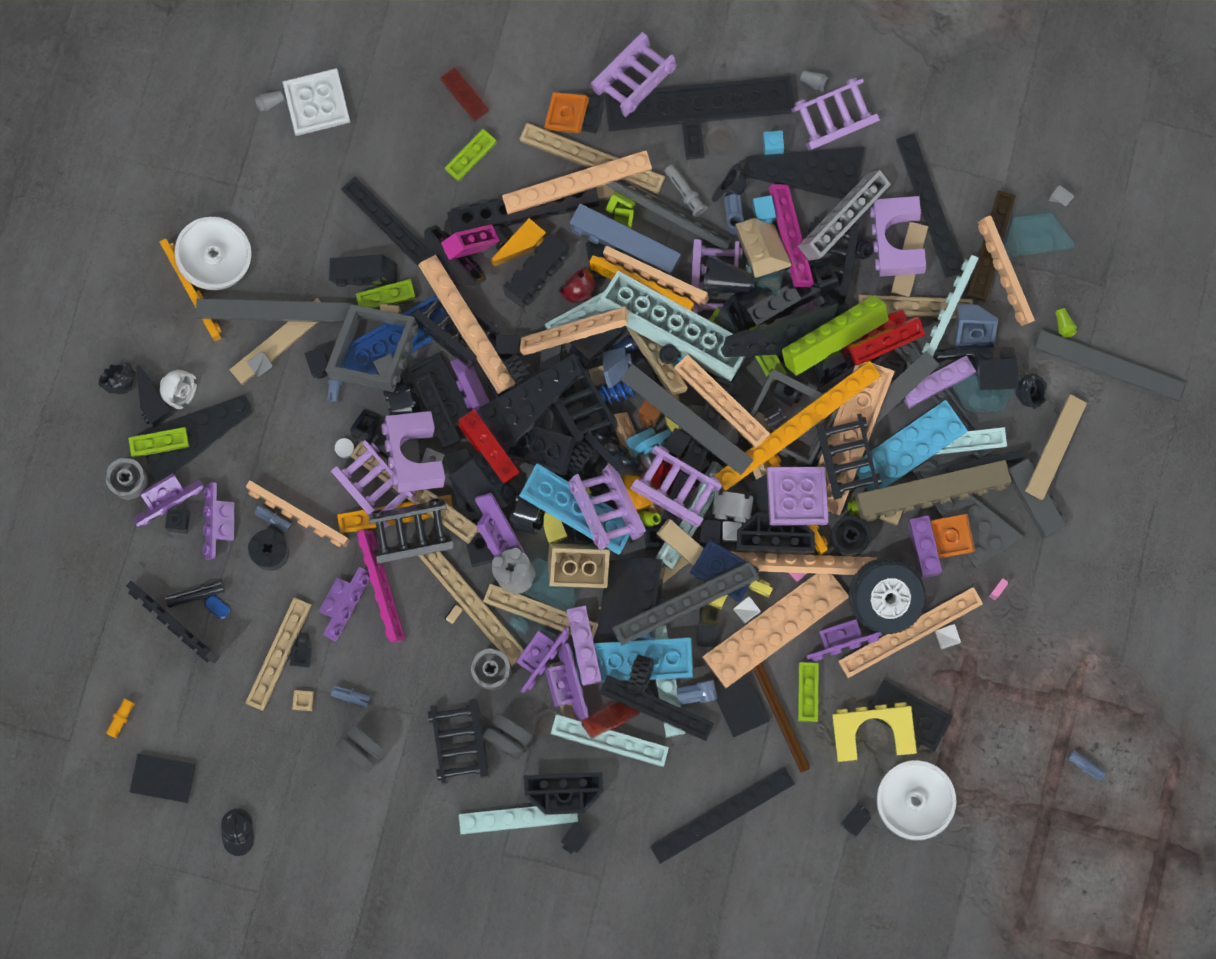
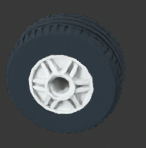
(903, 603)

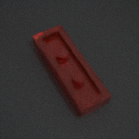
(464, 94)
(608, 719)

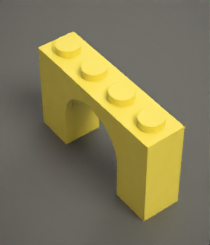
(898, 718)

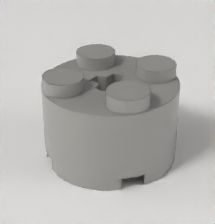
(137, 478)
(732, 506)
(513, 571)
(480, 666)

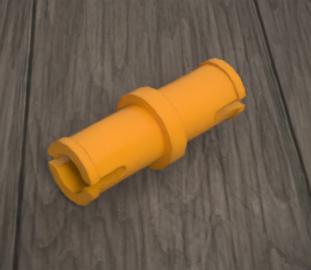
(120, 718)

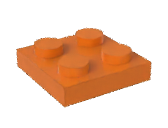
(566, 112)
(952, 535)

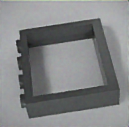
(345, 338)
(799, 458)

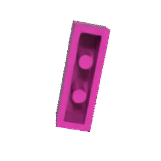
(470, 241)

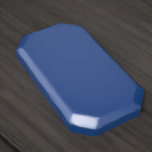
(217, 607)

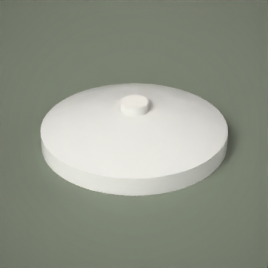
(212, 253)
(916, 800)

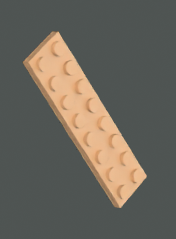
(868, 404)
(775, 628)

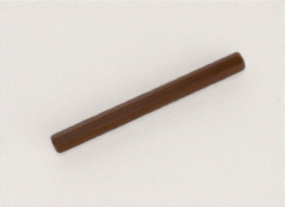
(781, 718)

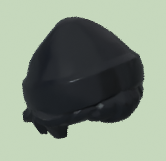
(117, 378)
(1031, 390)

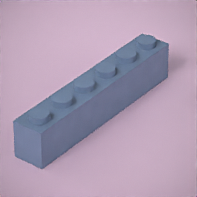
(623, 239)

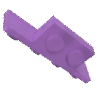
(471, 385)
(164, 496)
(218, 521)
(495, 526)
(342, 601)
(840, 637)
(537, 654)
(565, 683)

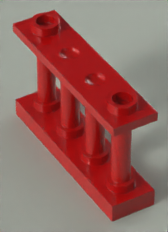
(885, 338)
(485, 442)

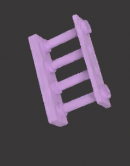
(626, 59)
(849, 125)
(699, 269)
(356, 488)
(619, 495)
(676, 505)

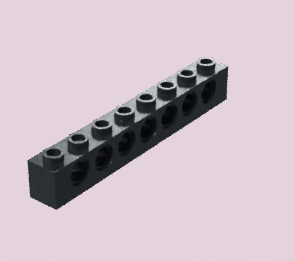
(552, 208)

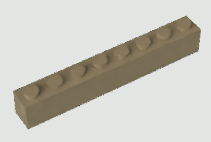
(931, 490)

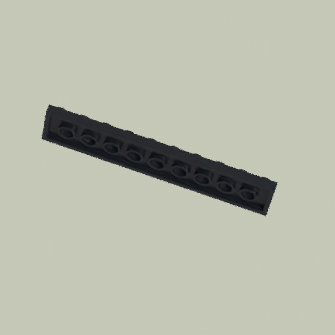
(704, 103)

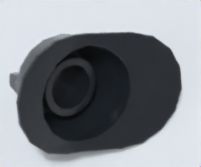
(734, 183)
(237, 832)

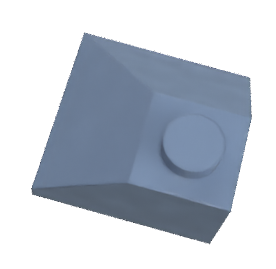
(974, 326)

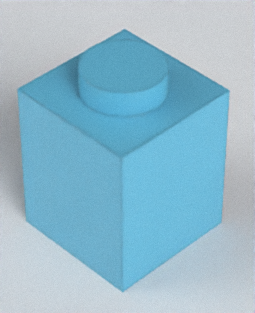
(773, 142)
(764, 209)

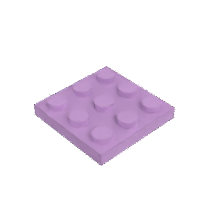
(797, 496)

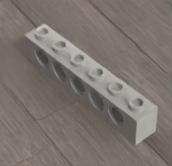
(844, 215)

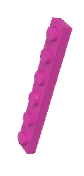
(791, 235)
(381, 587)

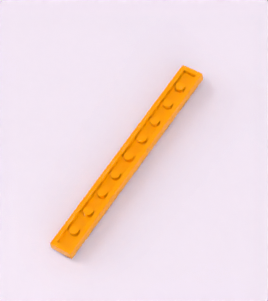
(803, 421)

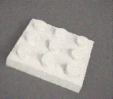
(316, 102)

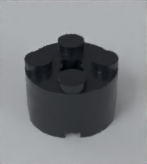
(402, 400)
(527, 516)
(856, 528)
(259, 554)

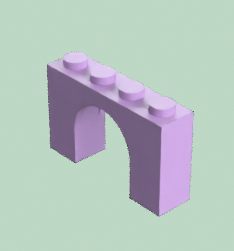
(892, 260)
(407, 474)

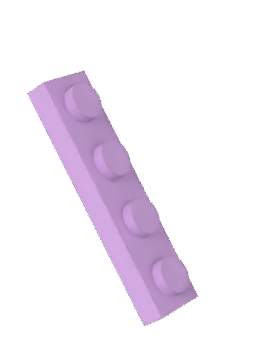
(940, 381)
(584, 645)

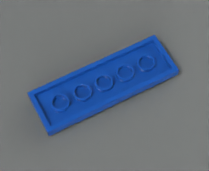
(386, 339)

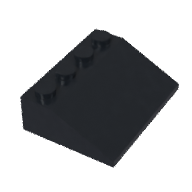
(630, 591)

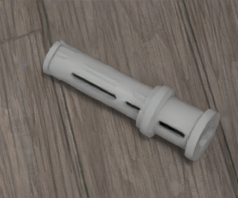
(689, 197)

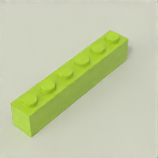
(835, 335)

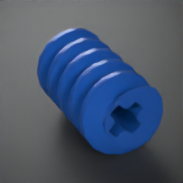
(615, 392)

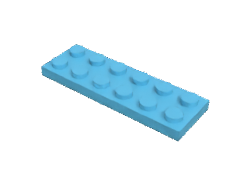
(914, 445)
(554, 497)
(670, 657)

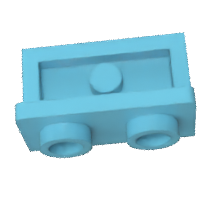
(646, 441)

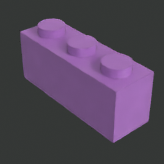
(924, 547)

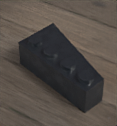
(536, 271)

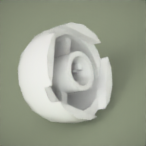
(178, 388)

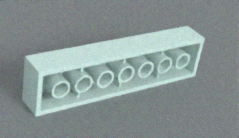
(670, 325)

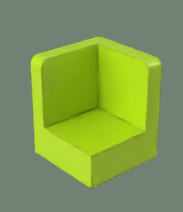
(619, 201)
(624, 217)

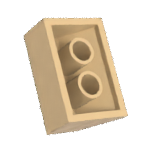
(762, 247)
(578, 565)

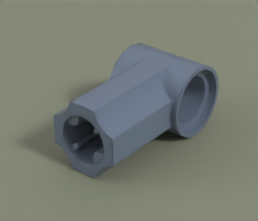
(733, 212)
(702, 691)

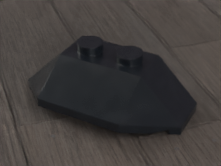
(461, 270)
(816, 299)
(761, 537)
(563, 792)

